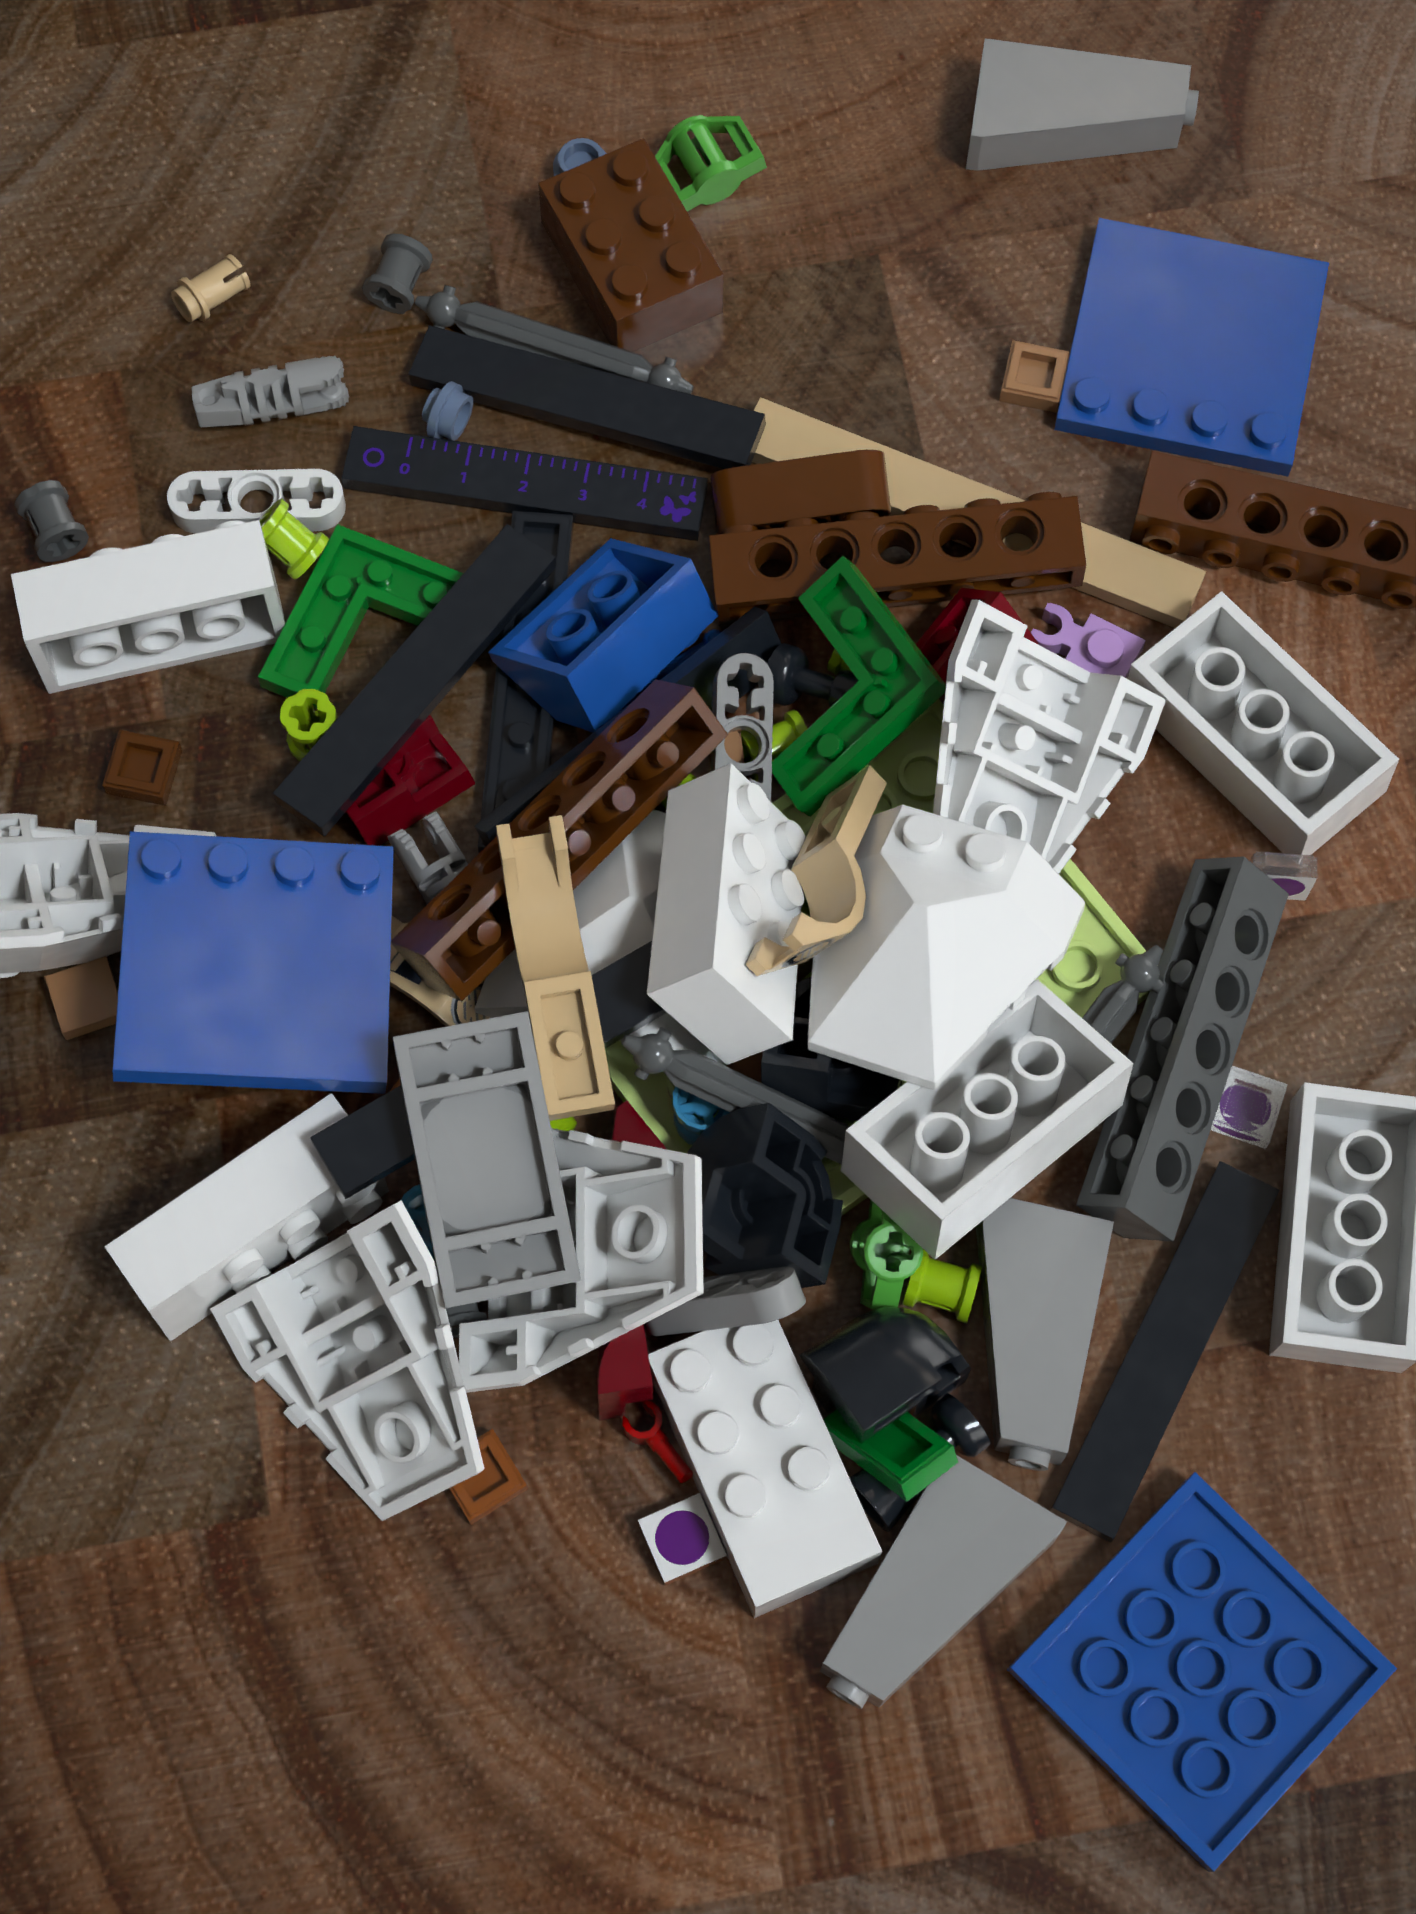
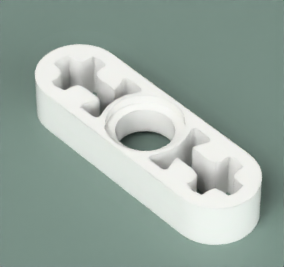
(240, 482)

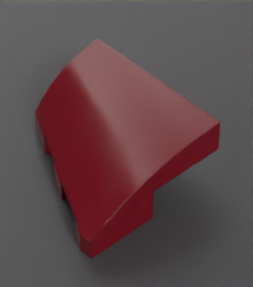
(410, 786)
(623, 1374)

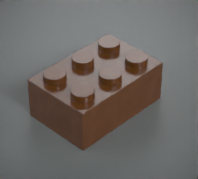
(631, 247)

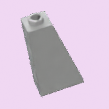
(1073, 105)
(1039, 1317)
(942, 1570)

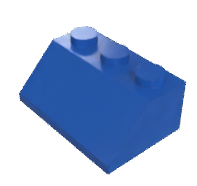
(606, 632)

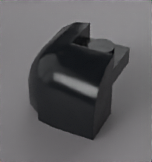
(820, 1080)
(766, 1196)
(884, 1368)

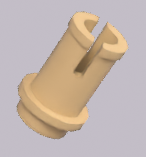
(207, 290)

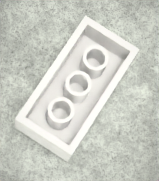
(149, 606)
(1263, 728)
(717, 896)
(991, 1126)
(240, 1224)
(1348, 1231)
(763, 1463)

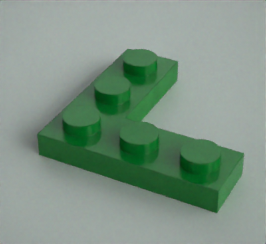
(347, 581)
(890, 692)

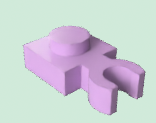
(1094, 647)

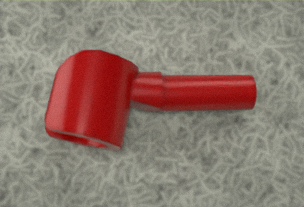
(659, 1443)

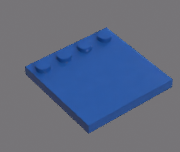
(1193, 347)
(255, 964)
(1202, 1671)

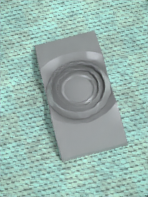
(486, 1159)

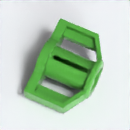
(721, 176)
(883, 1255)

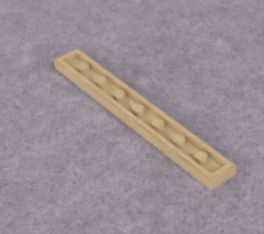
(1115, 567)

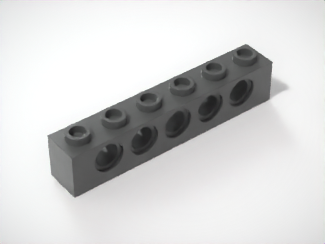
(1184, 1049)

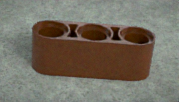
(805, 487)

